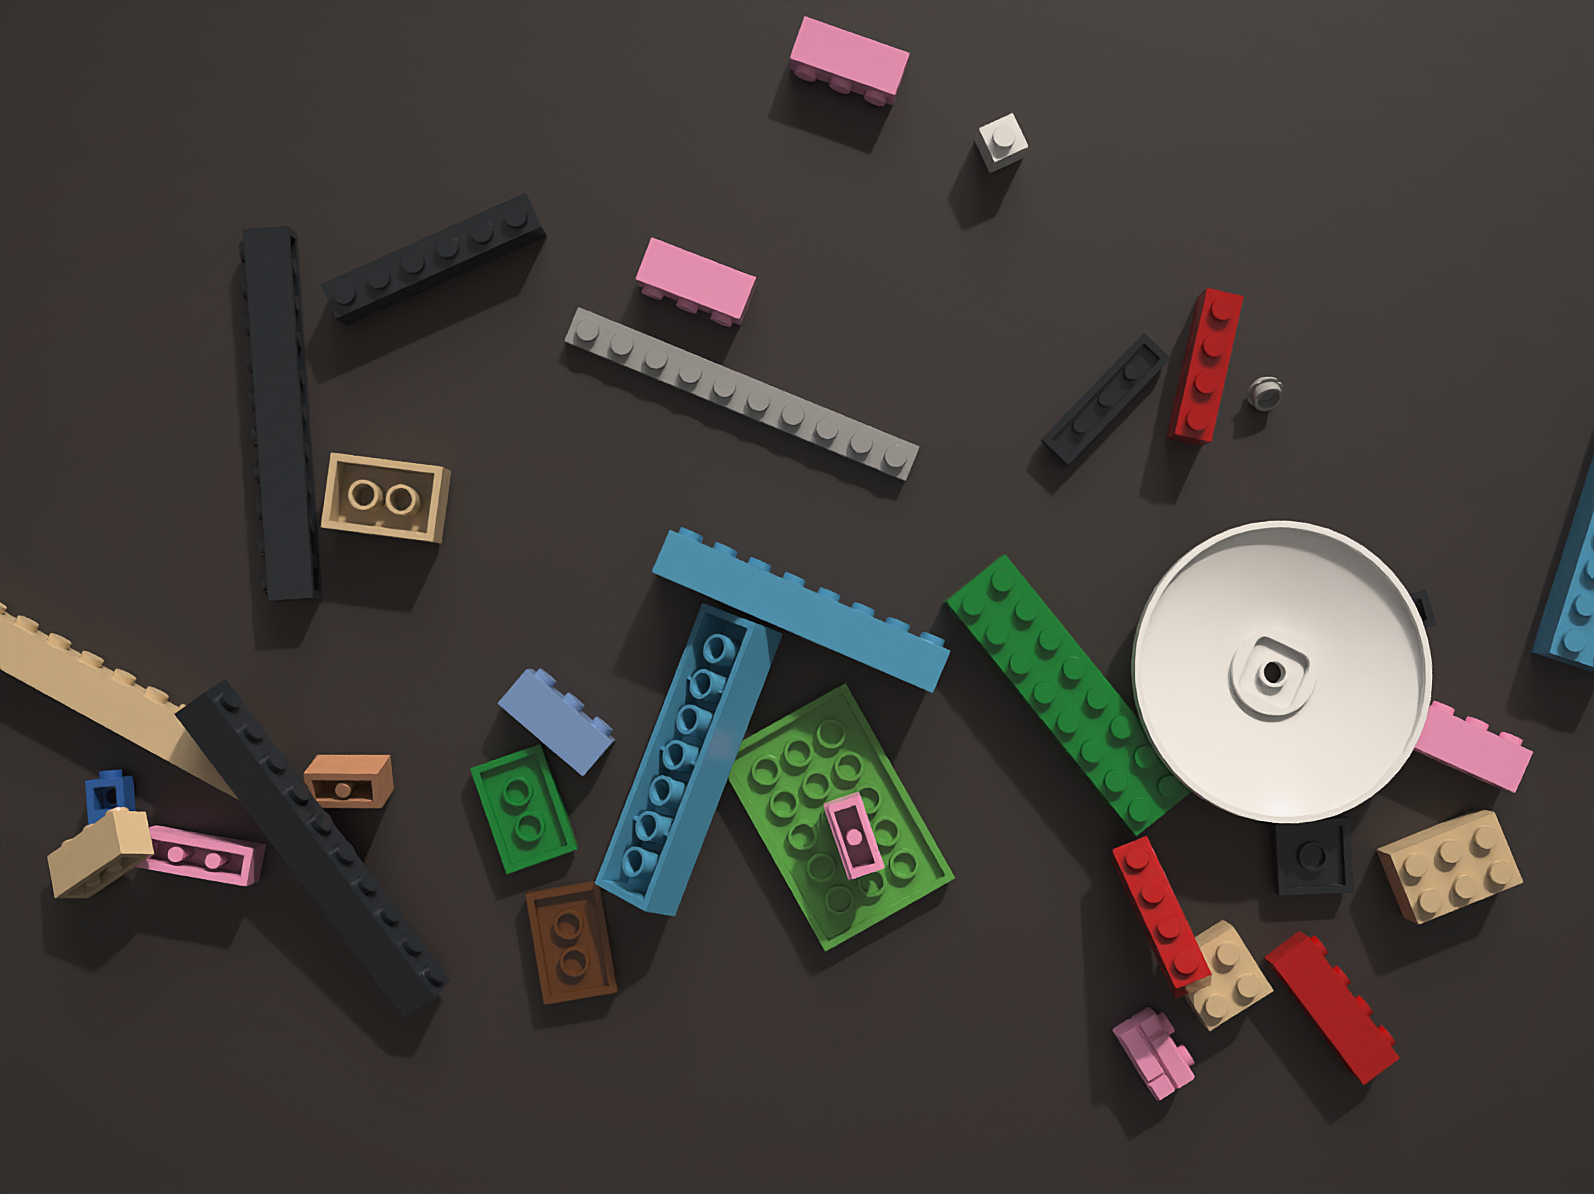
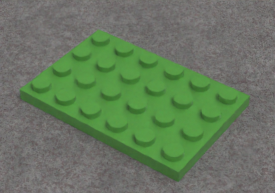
(814, 759)

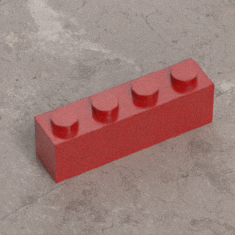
(1204, 367)
(1161, 917)
(1332, 1007)

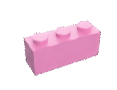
(848, 62)
(695, 283)
(1472, 748)
(205, 856)

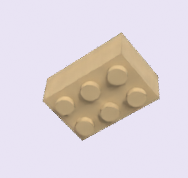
(386, 498)
(1449, 865)

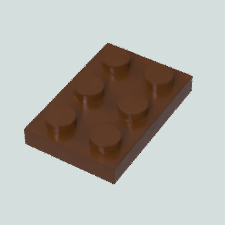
(572, 942)

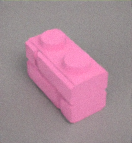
(853, 835)
(1154, 1053)

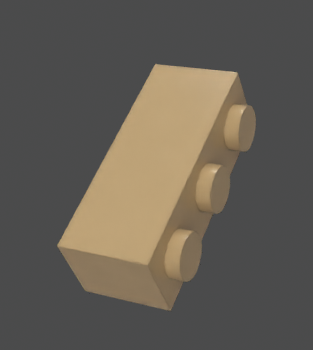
(100, 854)

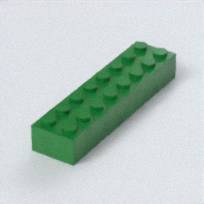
(1066, 694)

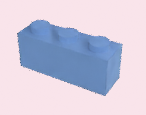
(557, 720)

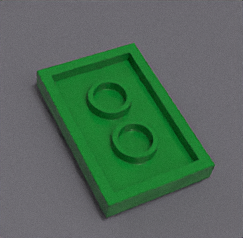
(524, 808)

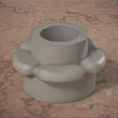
(1265, 393)

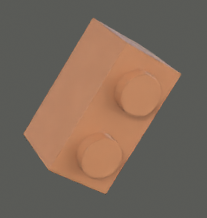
(350, 780)

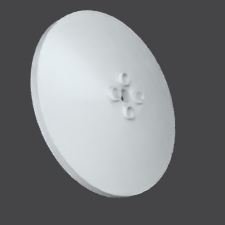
(1347, 659)

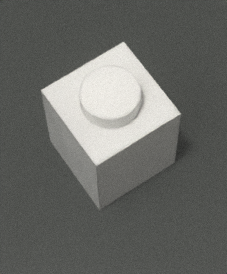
(1001, 143)

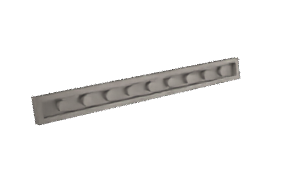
(741, 394)

